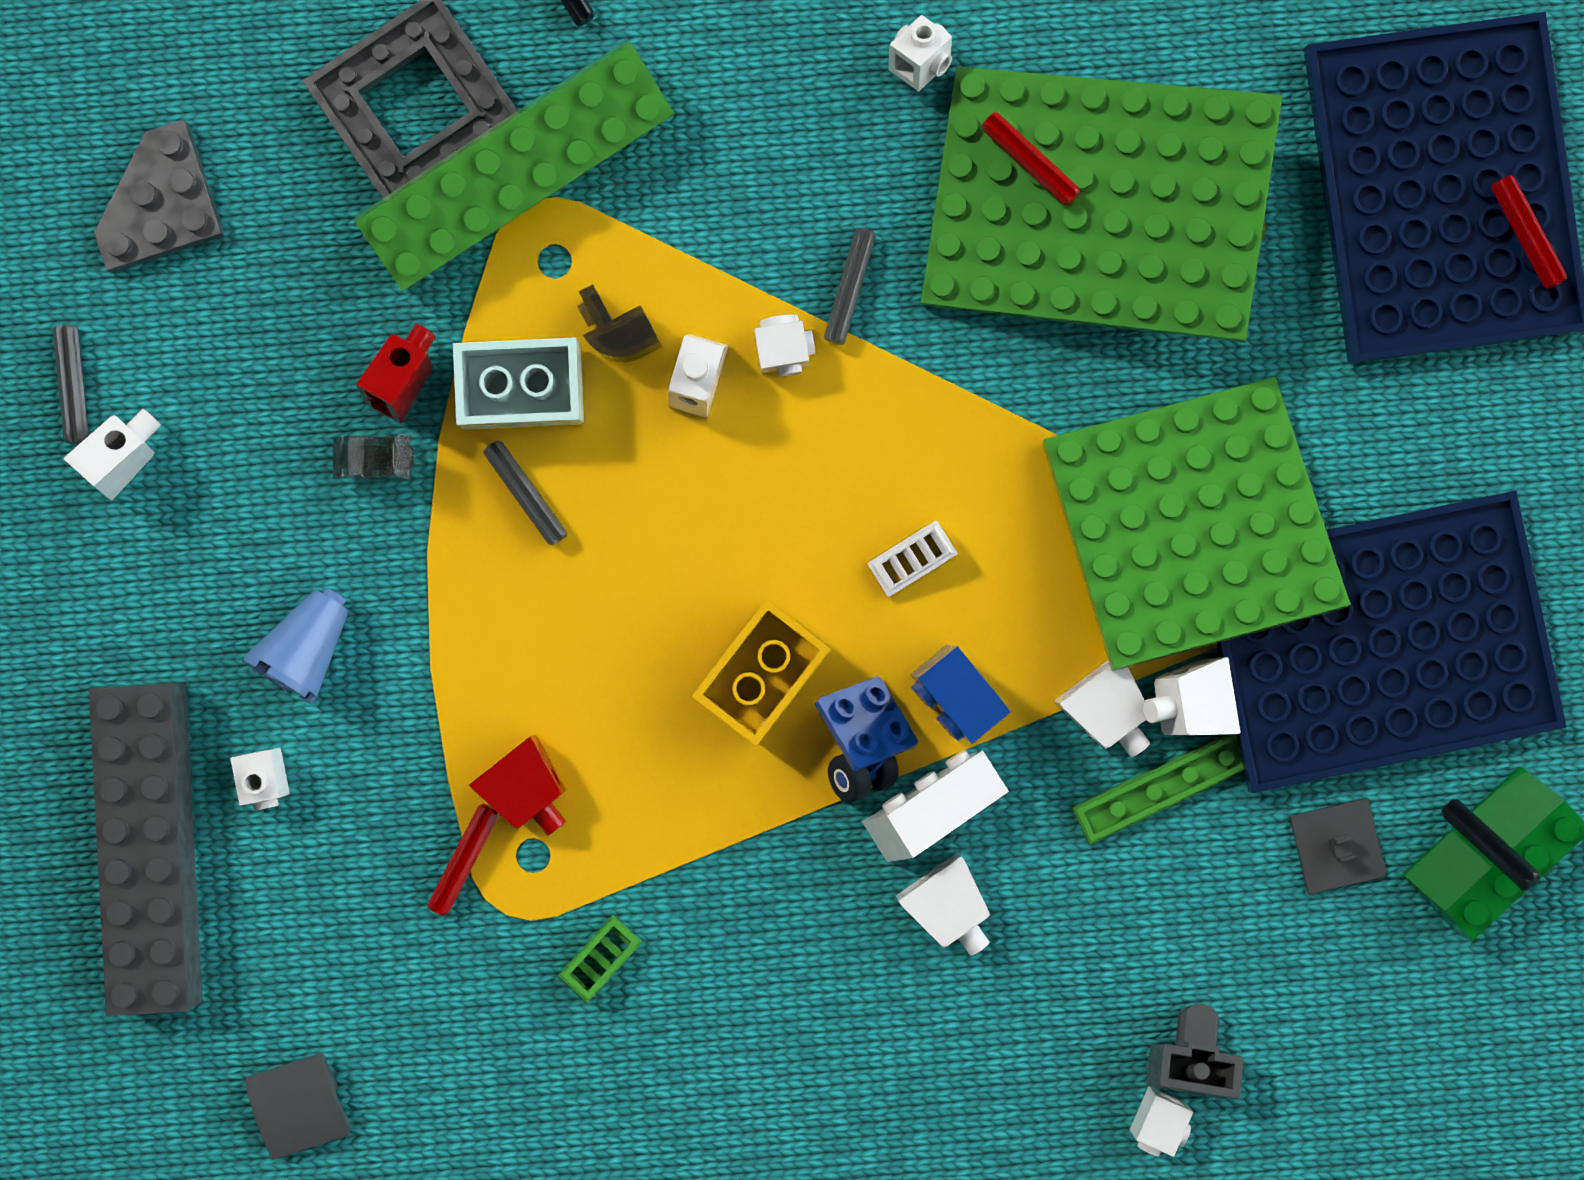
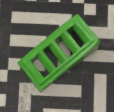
(578, 986)

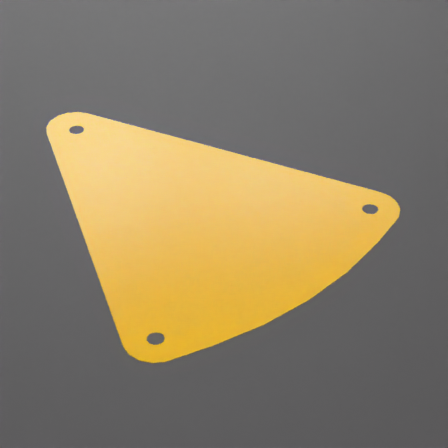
(685, 536)

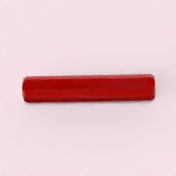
(1031, 159)
(1529, 232)
(463, 859)

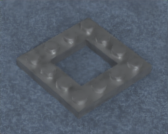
(346, 78)

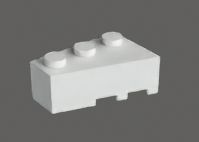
(935, 806)

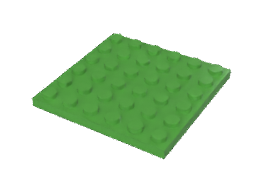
(1195, 524)

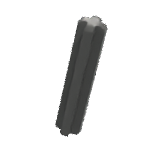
(850, 286)
(70, 383)
(525, 492)

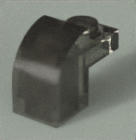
(616, 339)
(372, 457)

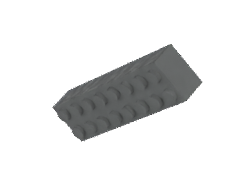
(145, 848)

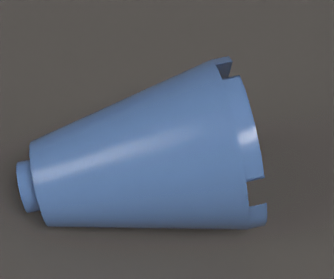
(301, 645)

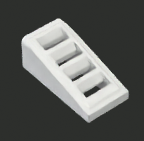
(941, 541)

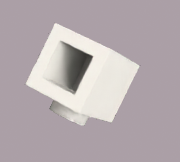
(260, 778)
(1161, 1123)

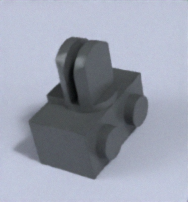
(1195, 1060)

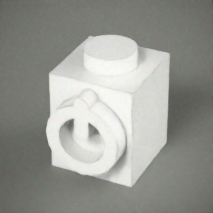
(783, 345)

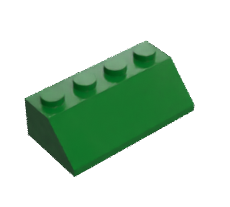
(1465, 884)

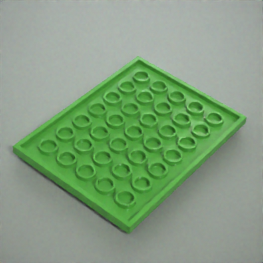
(1161, 215)

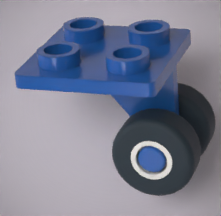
(869, 735)

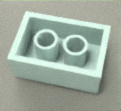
(518, 383)

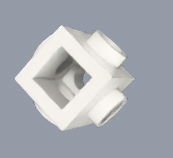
(920, 52)

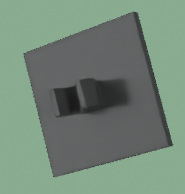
(1337, 846)

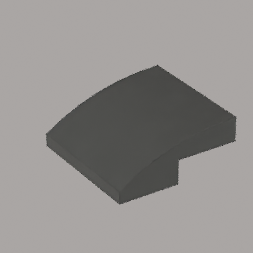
(297, 1106)

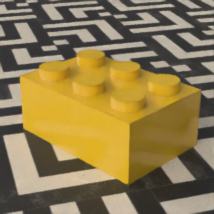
(761, 672)

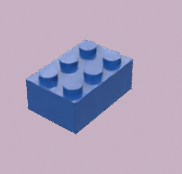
(960, 693)

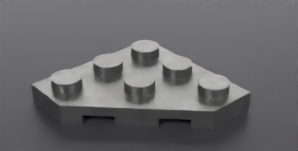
(159, 202)

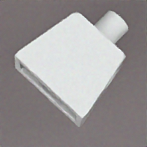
(696, 375)
(105, 462)
(1195, 700)
(1108, 708)
(948, 905)

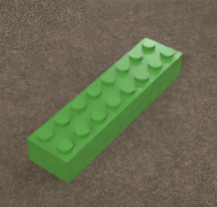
(514, 165)

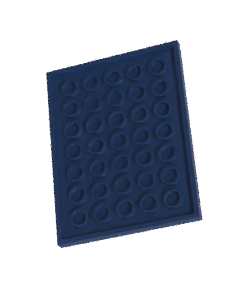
(1408, 163)
(1424, 661)

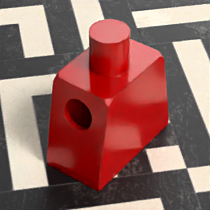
(394, 387)
(523, 787)

